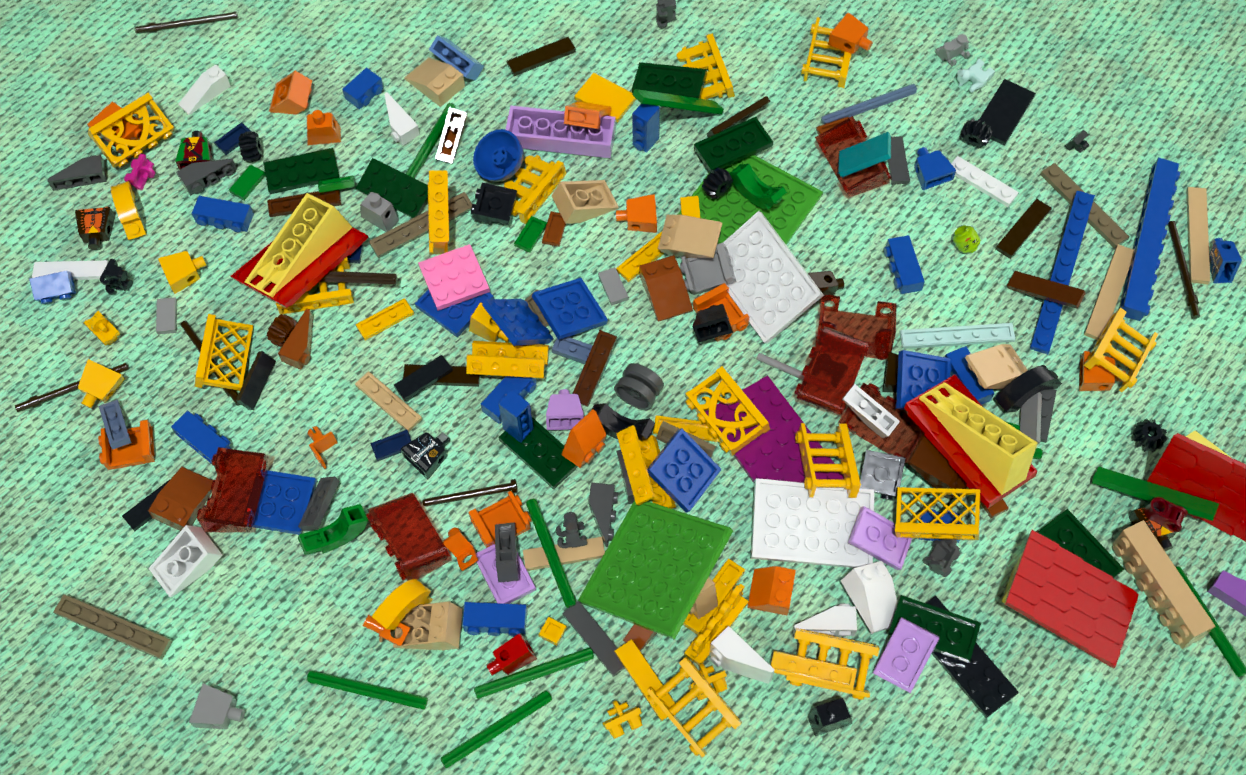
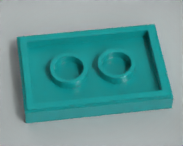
(864, 154)

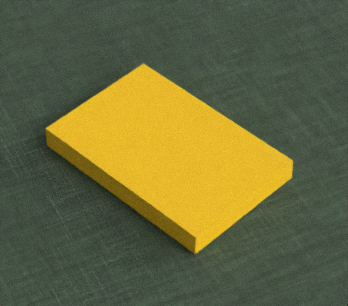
(604, 92)

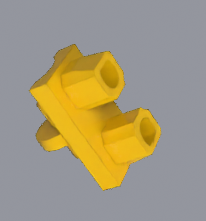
(102, 328)
(717, 680)
(631, 716)

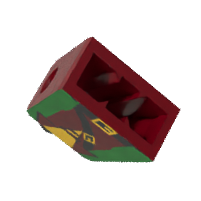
(193, 150)

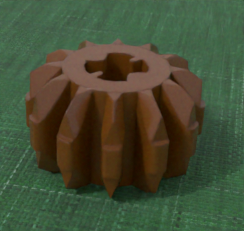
(280, 329)

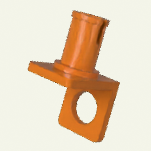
(321, 443)
(460, 548)
(384, 633)

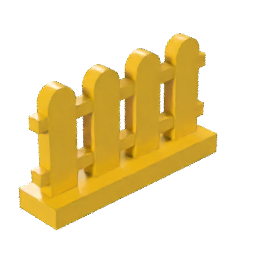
(708, 62)
(540, 187)
(721, 619)

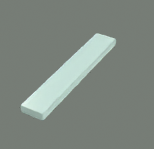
(957, 335)

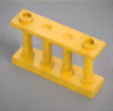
(842, 62)
(323, 299)
(1103, 345)
(507, 360)
(844, 452)
(637, 458)
(846, 647)
(714, 703)

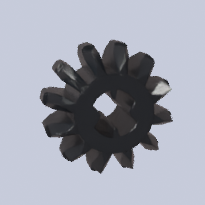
(976, 133)
(250, 146)
(717, 183)
(1151, 442)

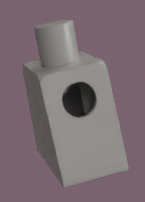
(378, 212)
(215, 709)

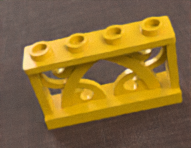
(136, 107)
(438, 211)
(745, 405)

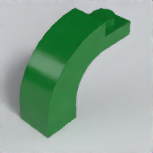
(754, 189)
(340, 532)

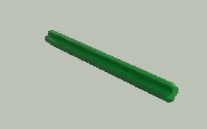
(429, 143)
(551, 553)
(1218, 635)
(533, 673)
(367, 690)
(496, 729)

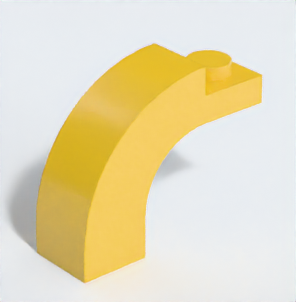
(127, 211)
(400, 602)

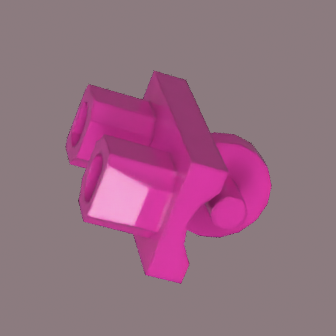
(141, 172)

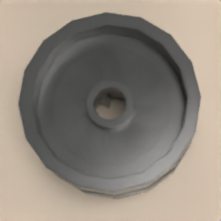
(639, 386)

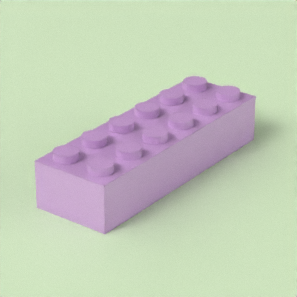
(547, 132)

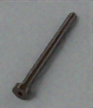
(471, 493)

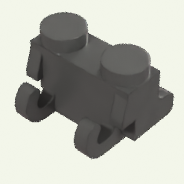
(665, 12)
(571, 532)
(942, 556)

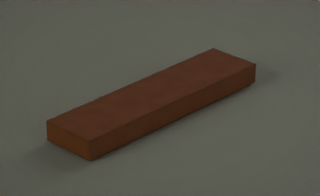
(288, 204)
(1046, 289)
(594, 367)

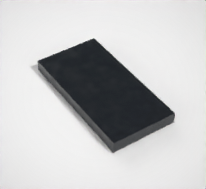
(1006, 110)

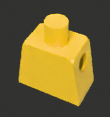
(181, 269)
(484, 326)
(98, 383)

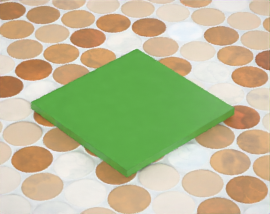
(735, 209)
(655, 567)

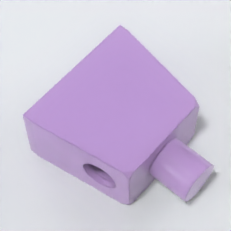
(563, 411)

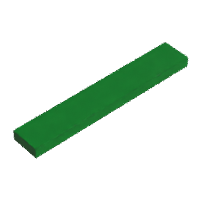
(677, 102)
(1148, 491)

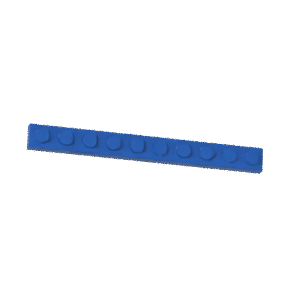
(1063, 270)

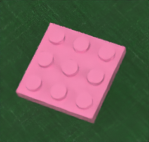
(453, 277)

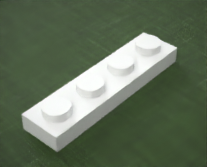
(984, 182)

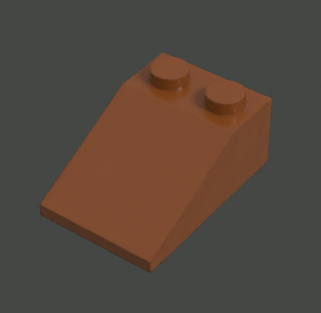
(665, 288)
(181, 499)

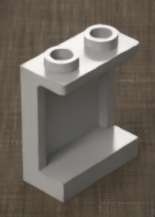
(708, 273)

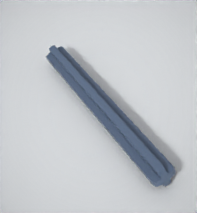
(870, 104)

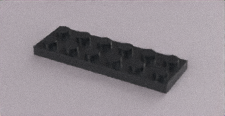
(979, 678)

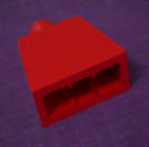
(512, 656)

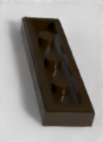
(541, 56)
(739, 116)
(1023, 228)
(456, 378)

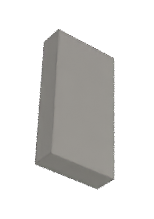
(613, 286)
(166, 316)

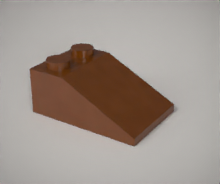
(935, 467)

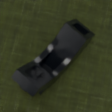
(1025, 386)
(614, 422)

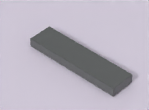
(594, 637)

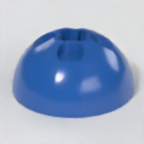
(498, 155)

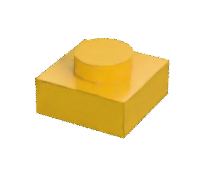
(552, 631)

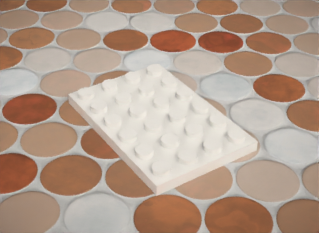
(768, 277)
(806, 528)

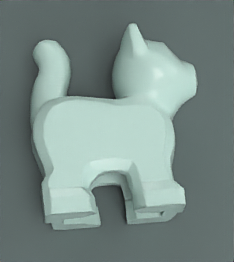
(976, 75)

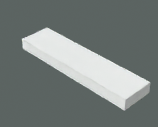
(80, 269)

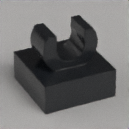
(1078, 142)

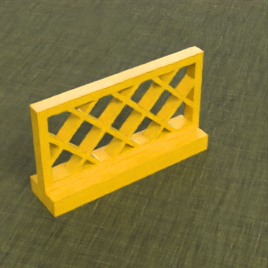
(207, 354)
(937, 530)

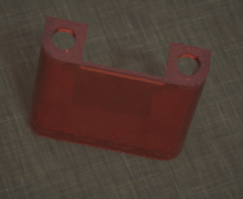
(844, 136)
(874, 329)
(831, 370)
(901, 440)
(234, 491)
(408, 536)

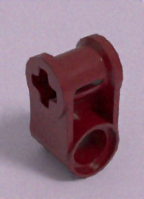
(1167, 515)

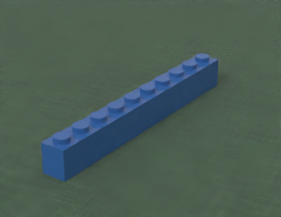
(1149, 239)

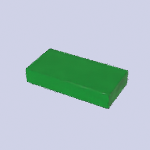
(247, 182)
(336, 184)
(530, 234)

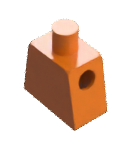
(850, 35)
(322, 128)
(639, 214)
(1097, 377)

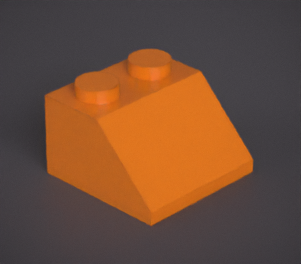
(291, 94)
(585, 440)
(772, 589)

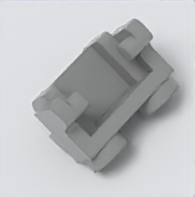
(953, 49)

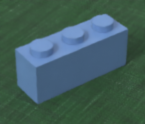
(455, 56)

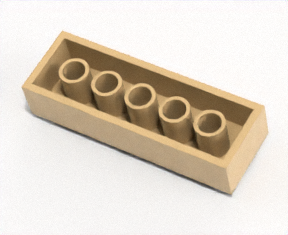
(1162, 585)

